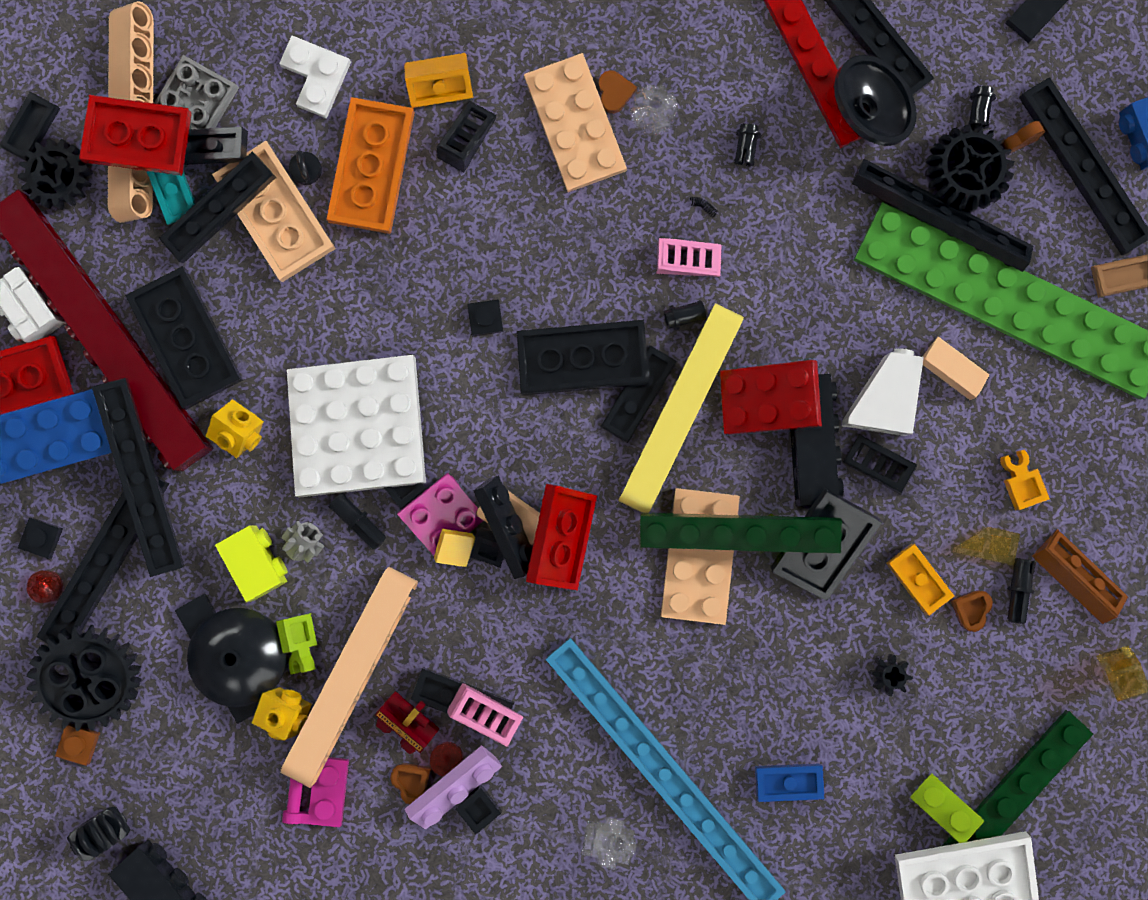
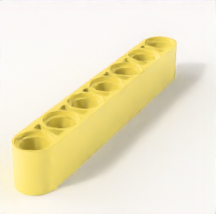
(681, 409)

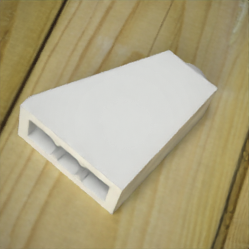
(889, 396)

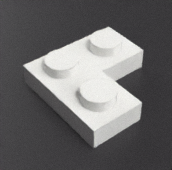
(323, 72)

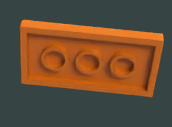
(370, 165)

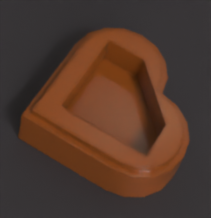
(615, 91)
(1024, 137)
(972, 609)
(410, 780)

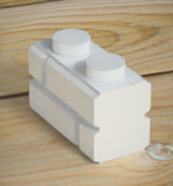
(26, 307)

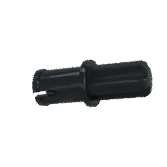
(357, 521)
(1020, 590)

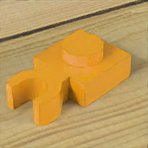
(1024, 486)

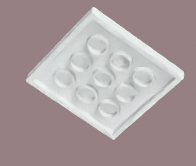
(355, 426)
(970, 870)

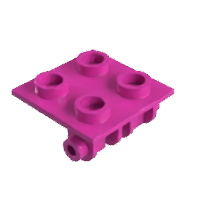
(439, 508)

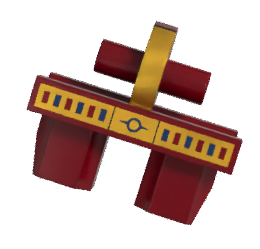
(407, 722)

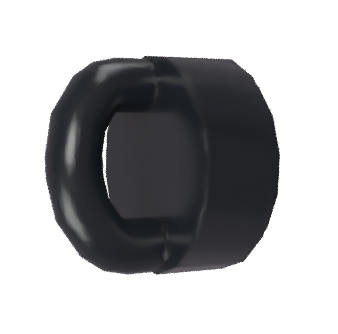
(305, 168)

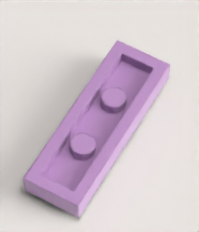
(453, 788)

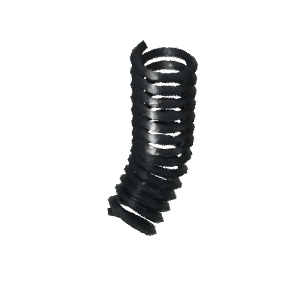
(696, 200)

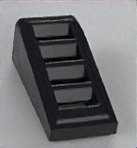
(454, 152)
(900, 485)

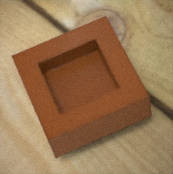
(77, 745)

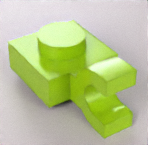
(296, 637)

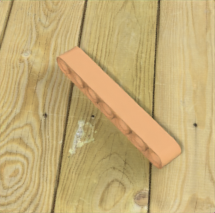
(130, 79)
(349, 677)

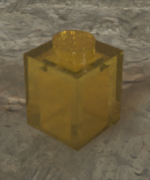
(1123, 673)

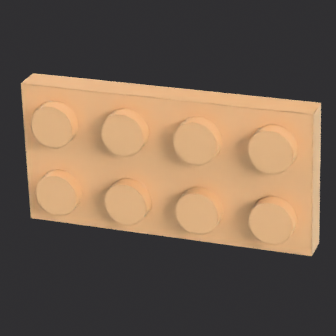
(575, 122)
(282, 220)
(699, 578)

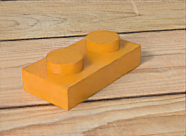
(920, 579)

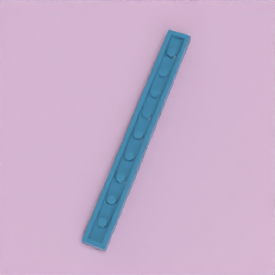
(664, 773)

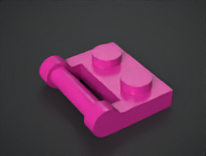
(326, 797)

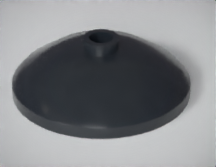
(875, 100)
(257, 652)

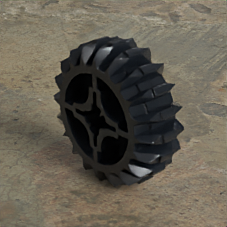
(963, 142)

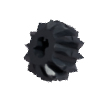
(98, 834)

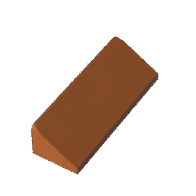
(1077, 580)

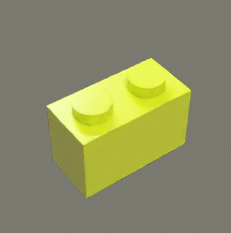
(252, 562)

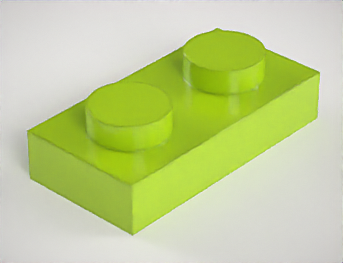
(947, 809)

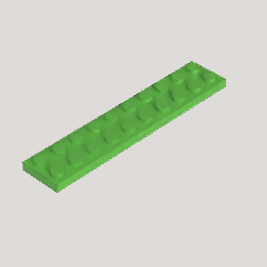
(1007, 299)

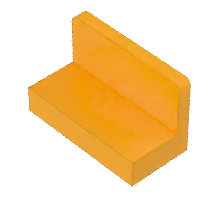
(438, 80)

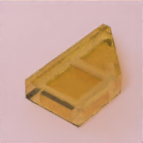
(991, 545)

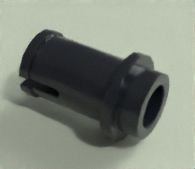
(981, 106)
(746, 144)
(684, 314)

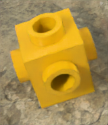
(235, 429)
(281, 713)

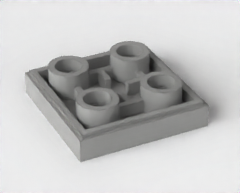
(200, 91)

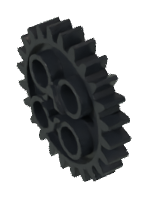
(54, 688)

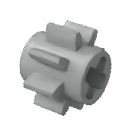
(302, 541)

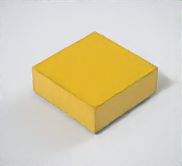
(454, 547)

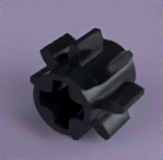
(887, 667)

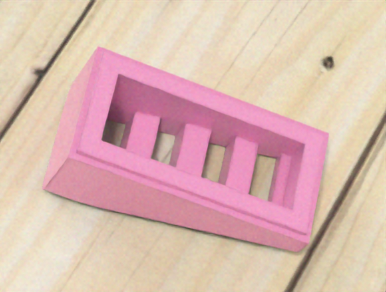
(677, 245)
(459, 702)

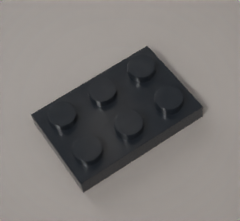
(824, 571)

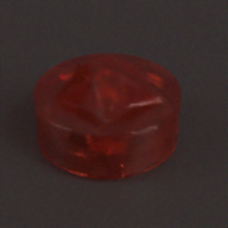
(44, 586)
(445, 757)

